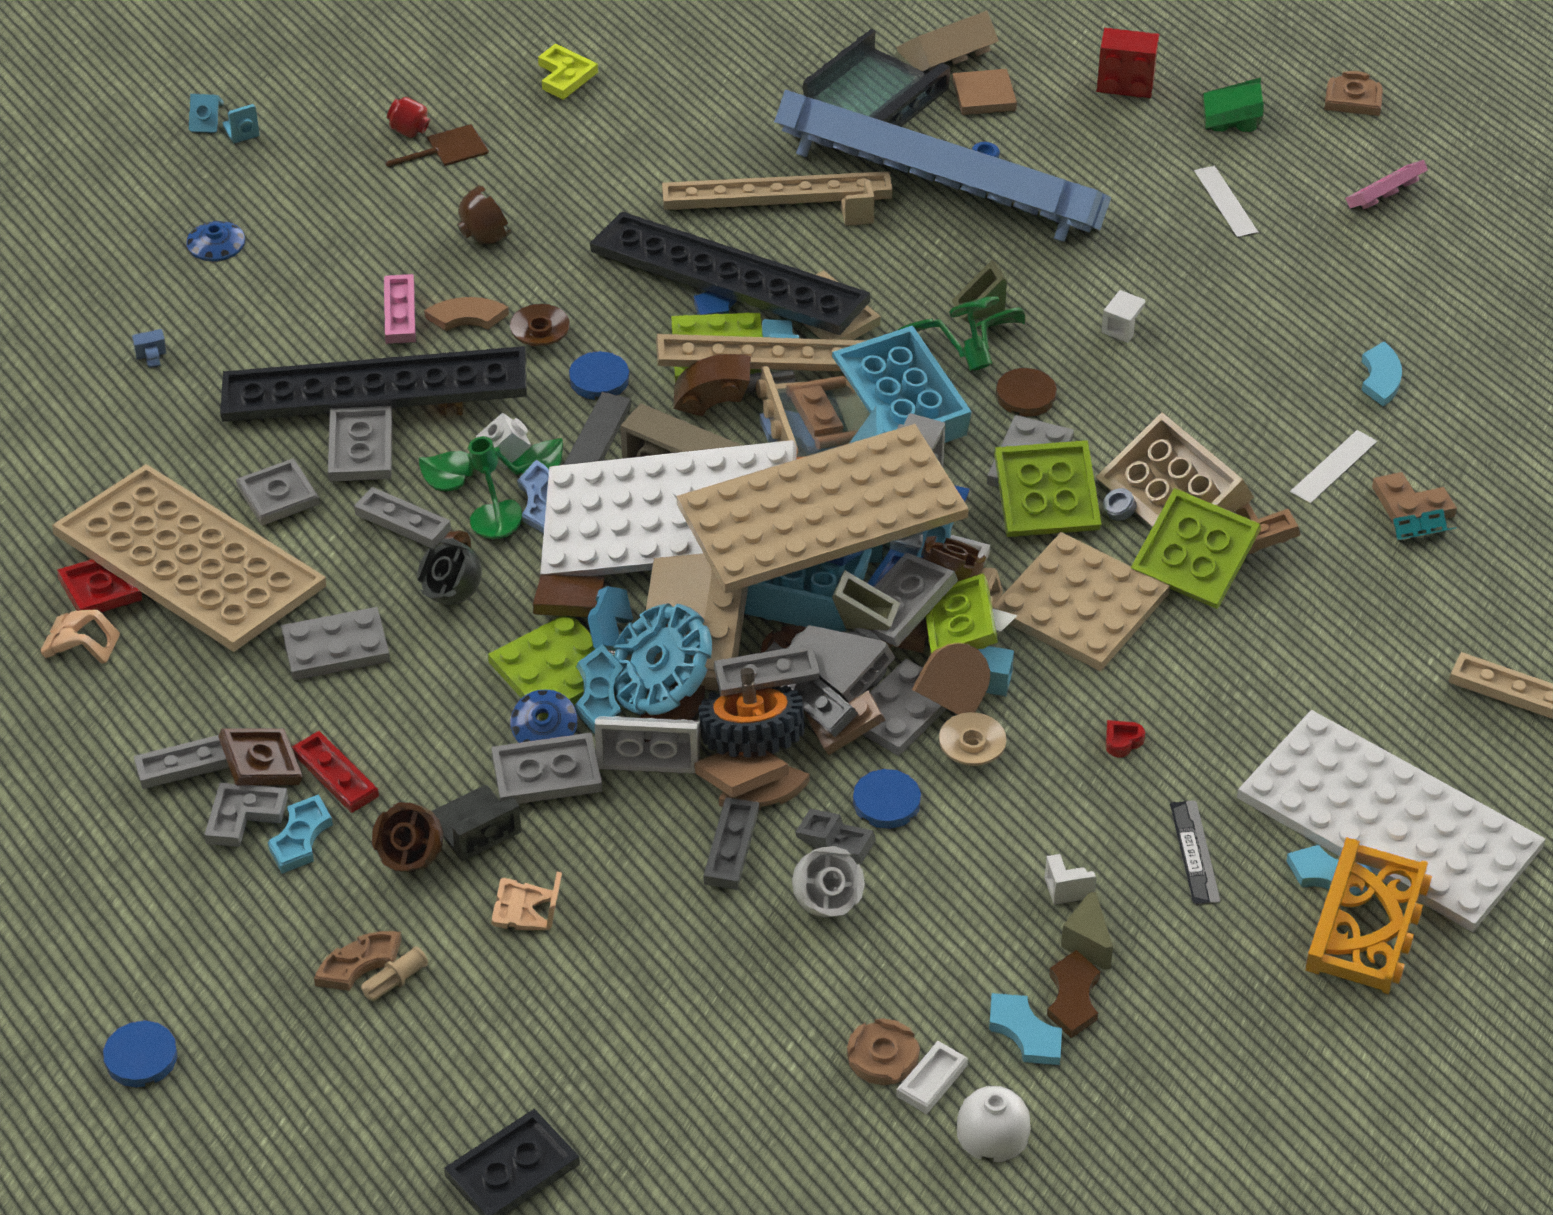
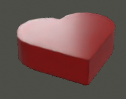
(1123, 737)

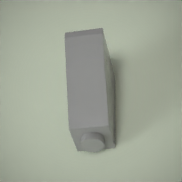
(845, 660)

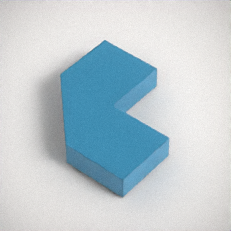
(611, 608)

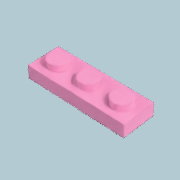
(1387, 185)
(399, 309)

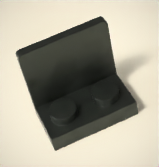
(478, 822)

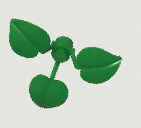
(975, 348)
(451, 468)

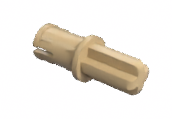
(394, 974)

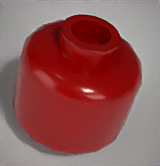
(408, 117)

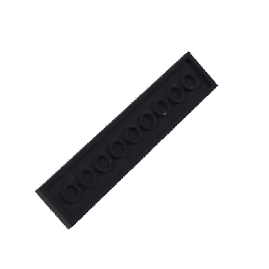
(731, 272)
(374, 382)

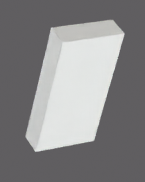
(932, 1077)

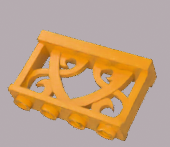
(1330, 941)

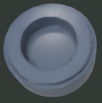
(1119, 504)

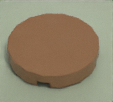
(883, 1051)

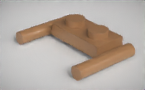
(818, 412)

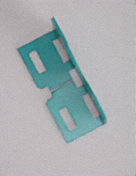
(1426, 524)

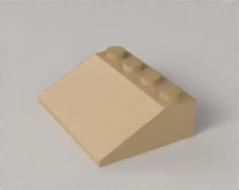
(1169, 459)
(693, 583)

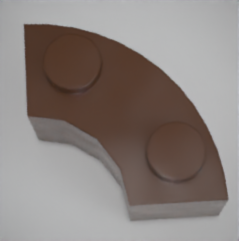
(712, 382)

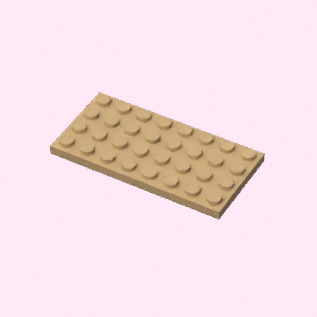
(821, 507)
(190, 557)

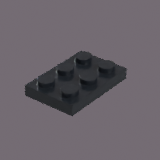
(512, 1165)

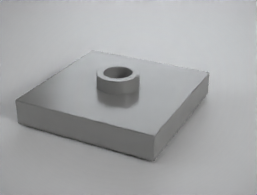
(277, 491)

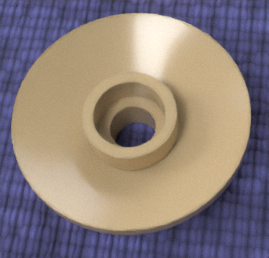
(972, 739)

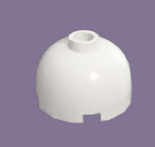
(828, 882)
(993, 1124)

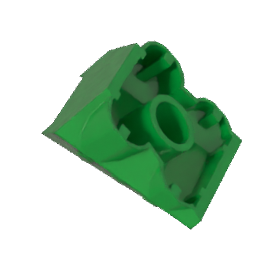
(1234, 106)

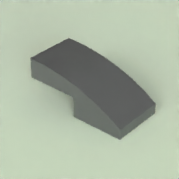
(827, 830)

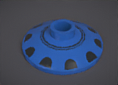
(215, 241)
(560, 722)

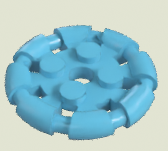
(648, 638)

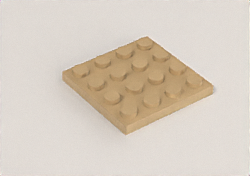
(1081, 601)

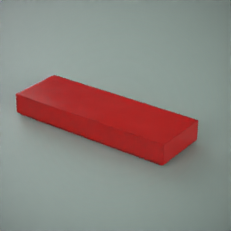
(335, 772)

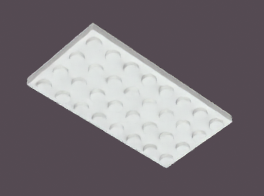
(626, 509)
(1343, 786)

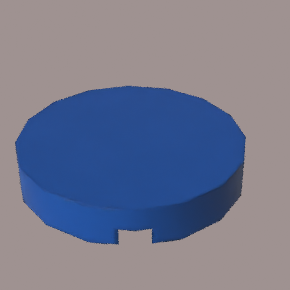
(598, 373)
(886, 798)
(140, 1053)

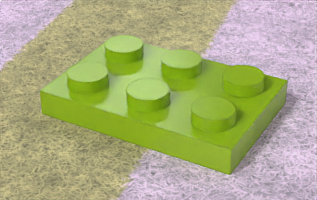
(963, 616)

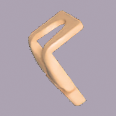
(65, 635)
(517, 901)

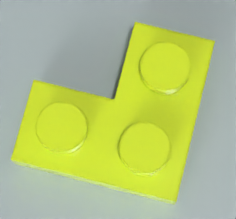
(567, 69)

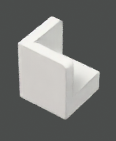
(1121, 314)
(1067, 884)

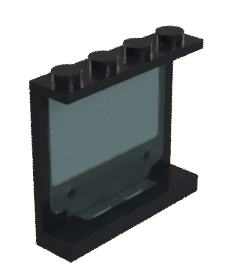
(876, 83)

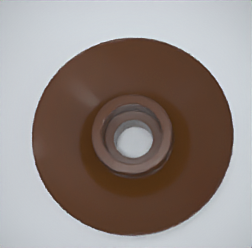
(539, 324)

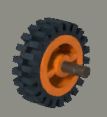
(752, 719)

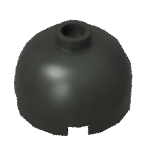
(449, 572)

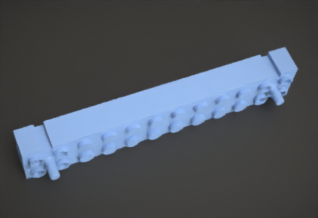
(949, 163)

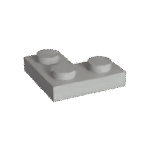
(242, 803)

